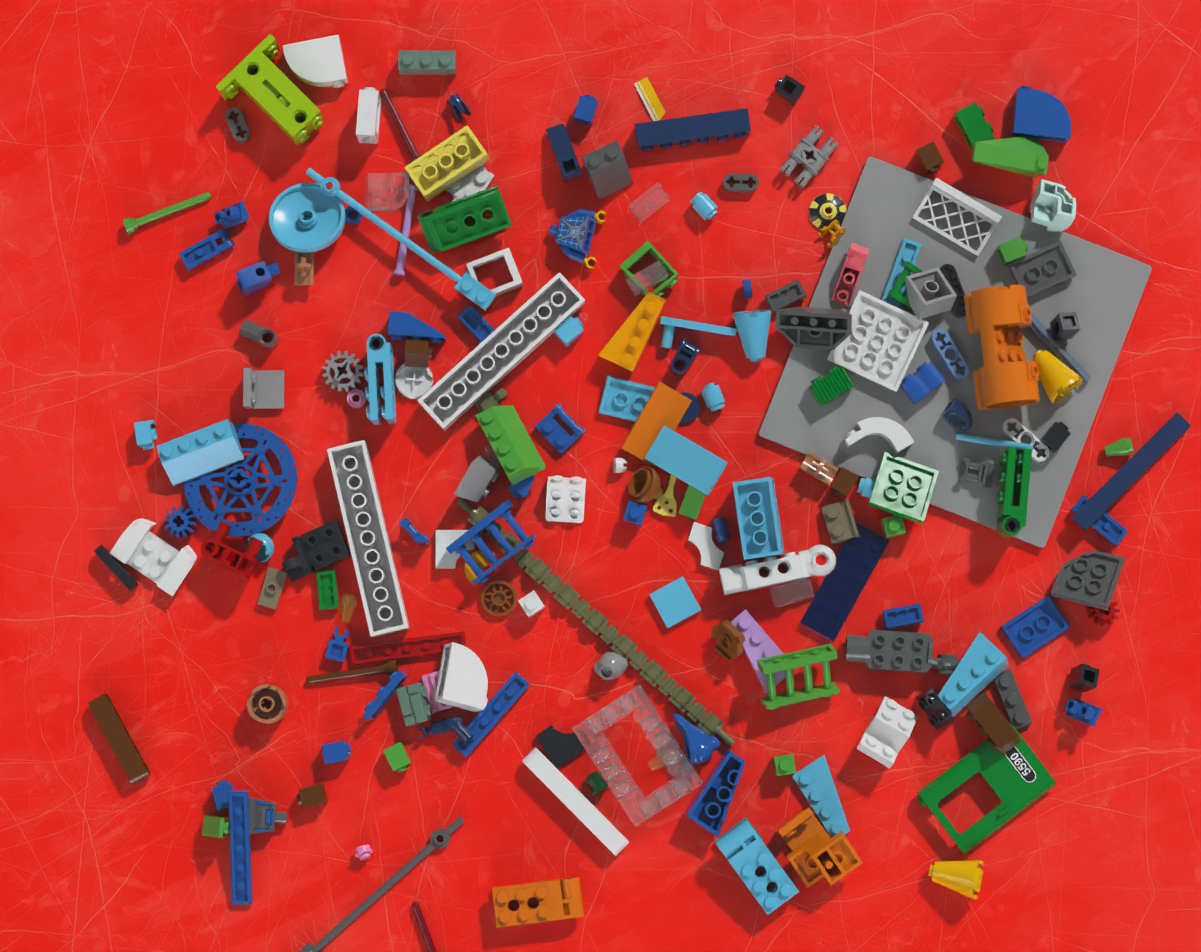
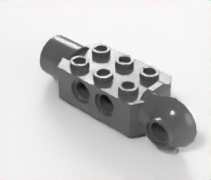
(898, 652)

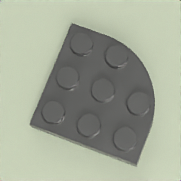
(1089, 579)

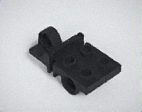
(317, 550)

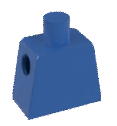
(249, 281)

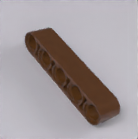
(119, 738)

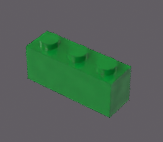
(973, 125)

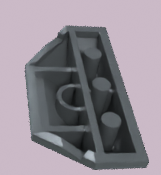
(814, 326)

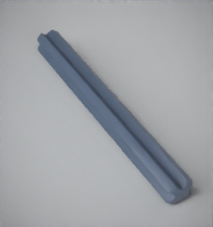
(1059, 351)

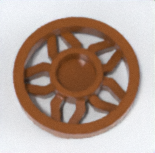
(498, 598)

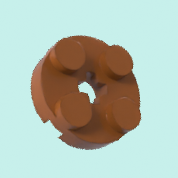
(728, 640)

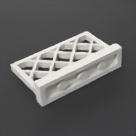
(965, 202)

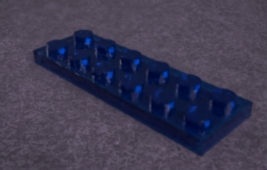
(845, 583)

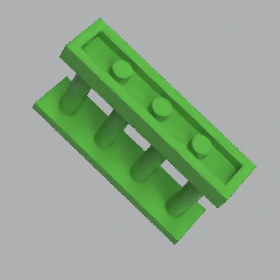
(793, 660)

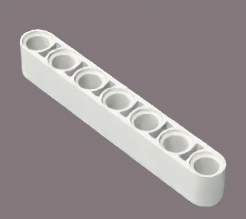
(575, 801)

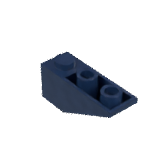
(564, 152)

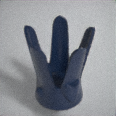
(457, 105)

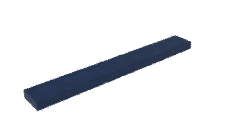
(1130, 471)

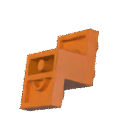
(824, 859)

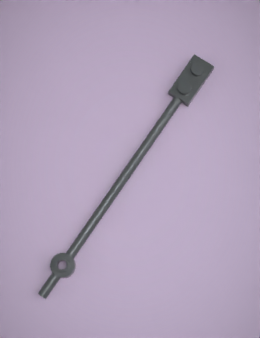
(309, 947)

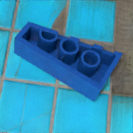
(716, 793)

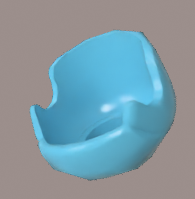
(266, 549)

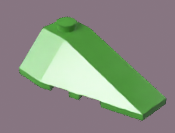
(1014, 154)

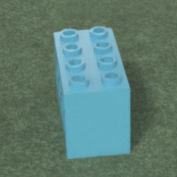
(758, 518)

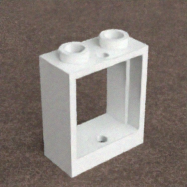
(368, 116)
(506, 253)

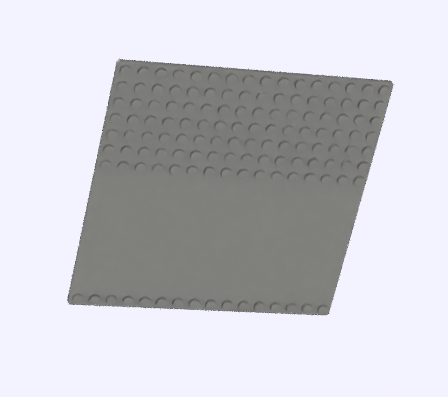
(1101, 295)

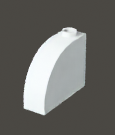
(317, 61)
(462, 679)

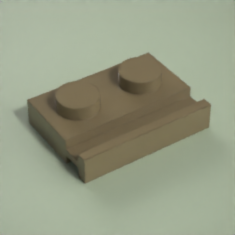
(840, 521)

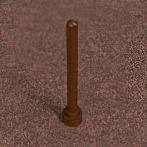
(389, 667)

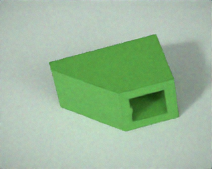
(215, 826)

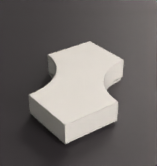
(710, 554)

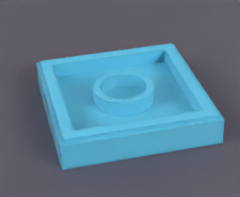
(675, 602)

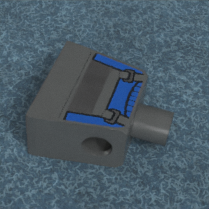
(265, 816)

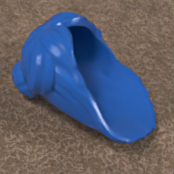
(697, 743)

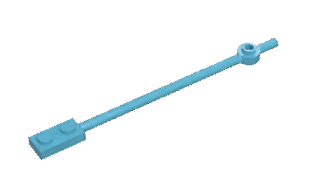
(465, 285)

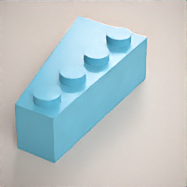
(974, 672)

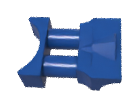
(416, 535)

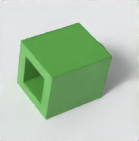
(1012, 251)
(892, 526)
(397, 757)
(784, 764)

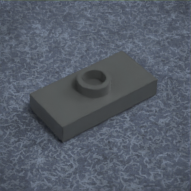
(785, 296)

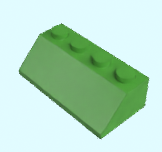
(510, 442)

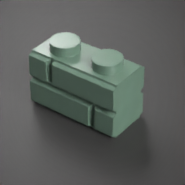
(414, 704)

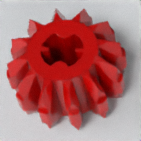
(1102, 617)

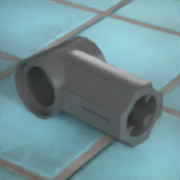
(258, 333)

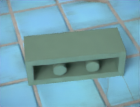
(427, 62)

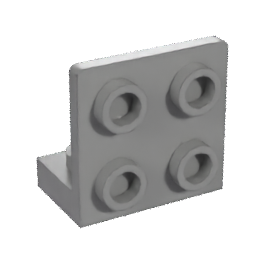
(263, 389)

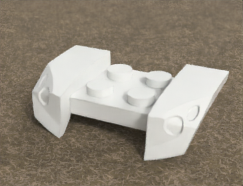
(153, 555)

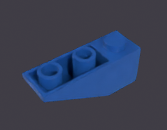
(406, 325)

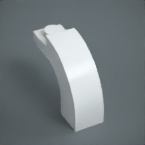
(884, 427)

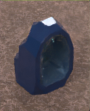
(958, 415)

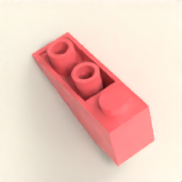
(850, 274)

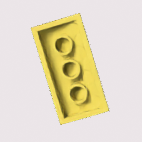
(447, 163)

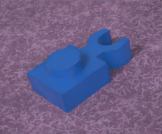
(337, 648)

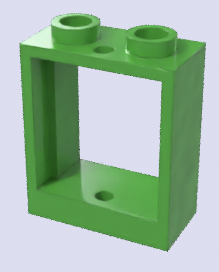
(640, 254)

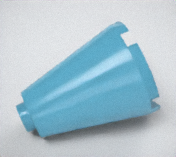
(753, 332)

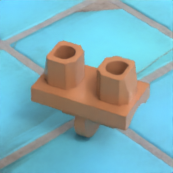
(303, 268)
(819, 468)

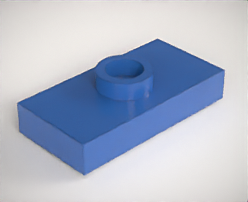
(475, 323)
(903, 616)

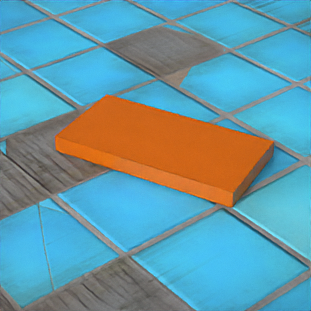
(662, 409)

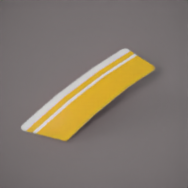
(650, 99)

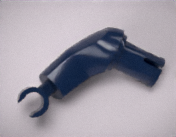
(448, 724)

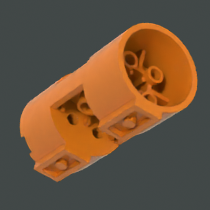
(998, 318)

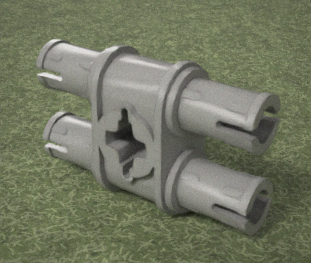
(804, 148)

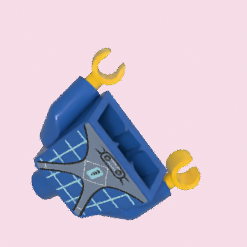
(576, 234)

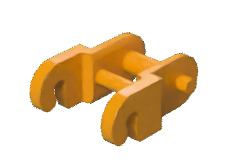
(836, 236)

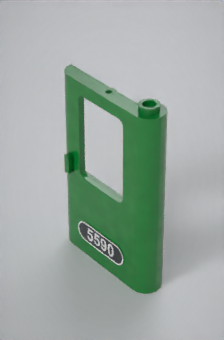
(1014, 777)

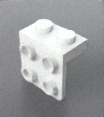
(565, 499)

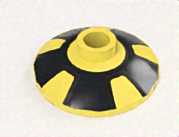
(820, 217)

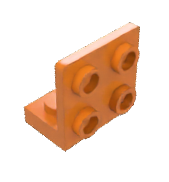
(801, 829)

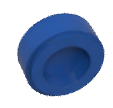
(747, 289)

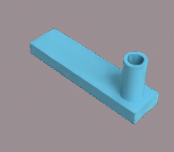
(670, 323)

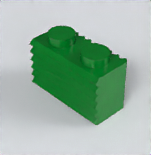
(831, 386)

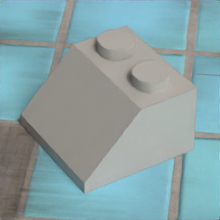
(929, 293)
(477, 479)

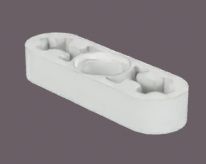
(1018, 426)

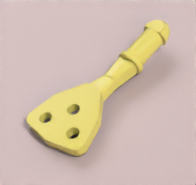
(667, 496)

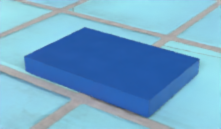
(1035, 627)

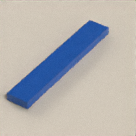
(240, 847)

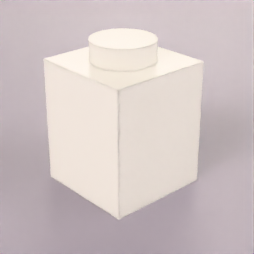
(531, 604)

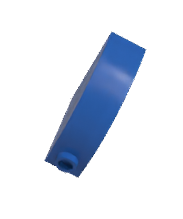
(1039, 116)

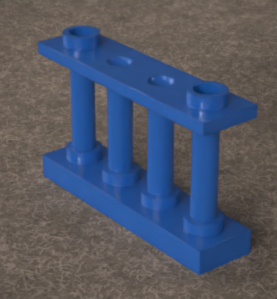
(489, 524)

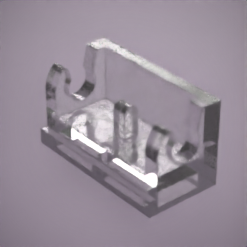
(649, 202)
(647, 278)

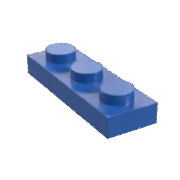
(1104, 525)
(384, 694)

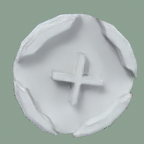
(413, 381)

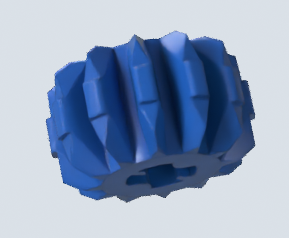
(175, 527)

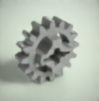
(348, 363)

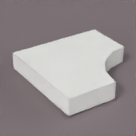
(444, 538)

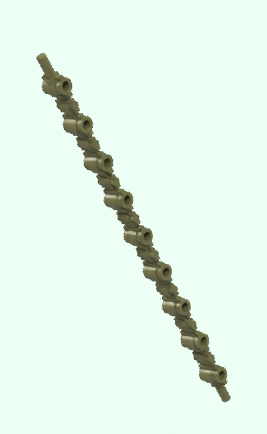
(598, 624)

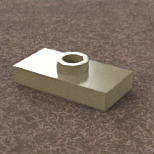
(272, 588)

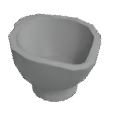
(610, 666)

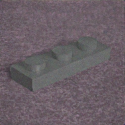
(1012, 699)

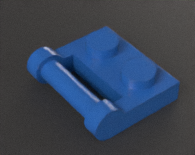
(555, 433)

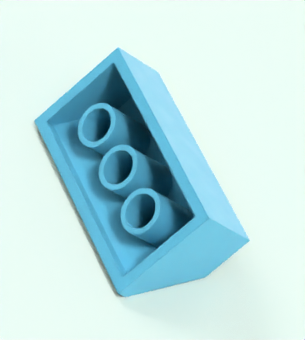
(200, 452)

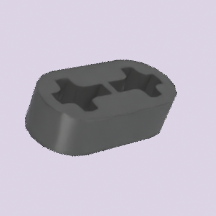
(233, 127)
(740, 178)

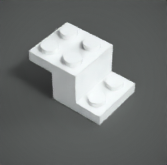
(887, 732)

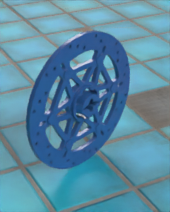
(247, 486)

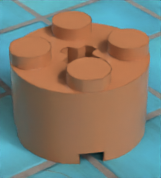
(277, 709)

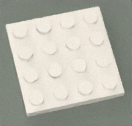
(880, 341)

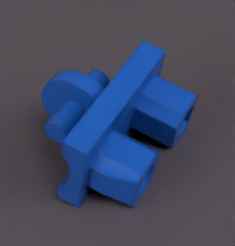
(232, 215)
(1083, 711)

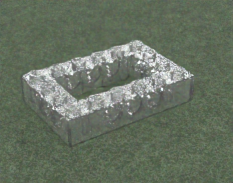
(614, 771)

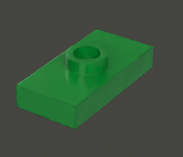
(327, 589)

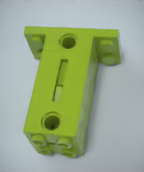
(273, 92)

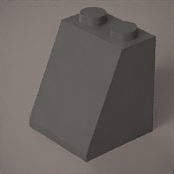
(607, 170)

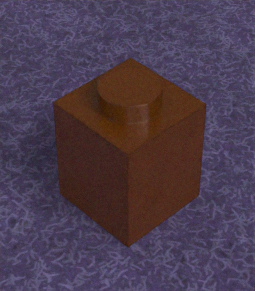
(929, 158)
(417, 353)
(843, 483)
(312, 796)

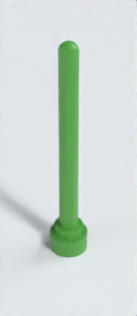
(132, 224)

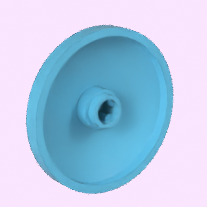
(306, 218)

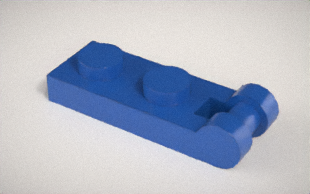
(206, 249)

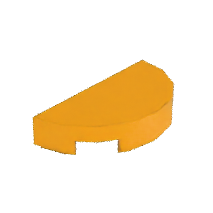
(481, 561)

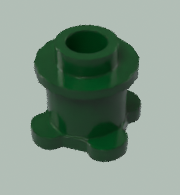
(596, 782)

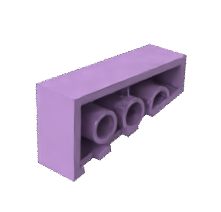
(757, 646)

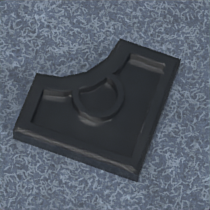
(559, 745)

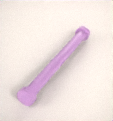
(406, 230)

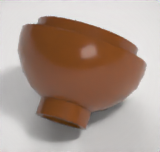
(645, 485)

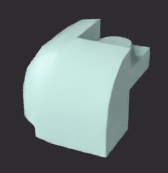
(1052, 206)

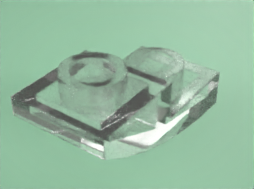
(792, 592)

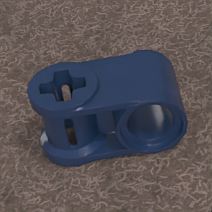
(686, 355)

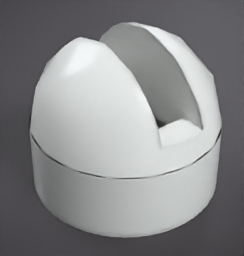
(618, 465)

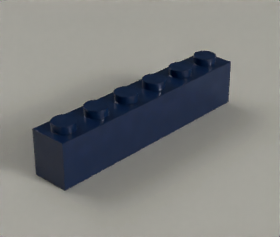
(692, 129)

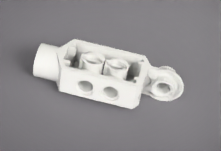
(800, 566)

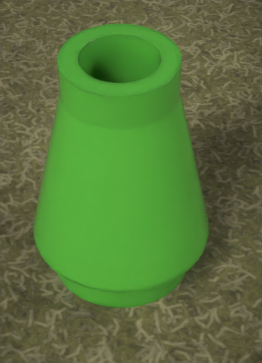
(1119, 448)

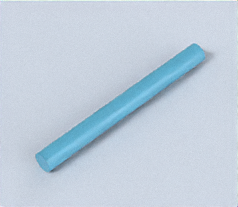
(992, 441)

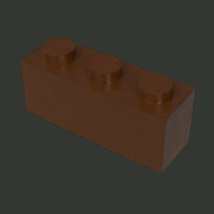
(992, 724)

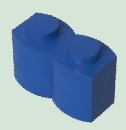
(922, 383)

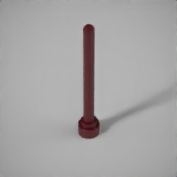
(400, 125)
(423, 927)

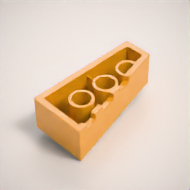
(631, 338)

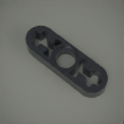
(953, 275)
(116, 567)

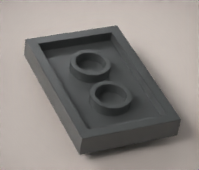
(1043, 269)

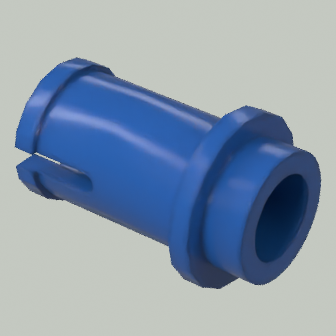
(721, 530)

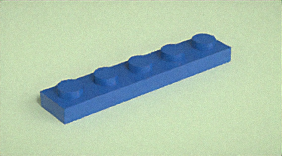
(492, 712)

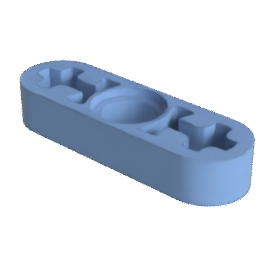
(947, 362)

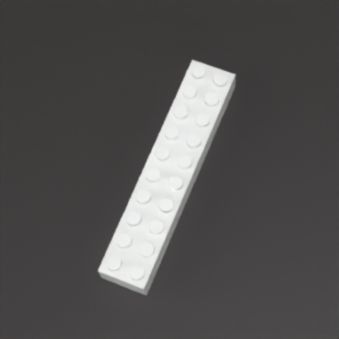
(501, 351)
(368, 538)

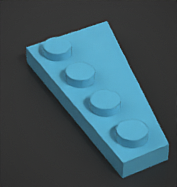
(820, 791)

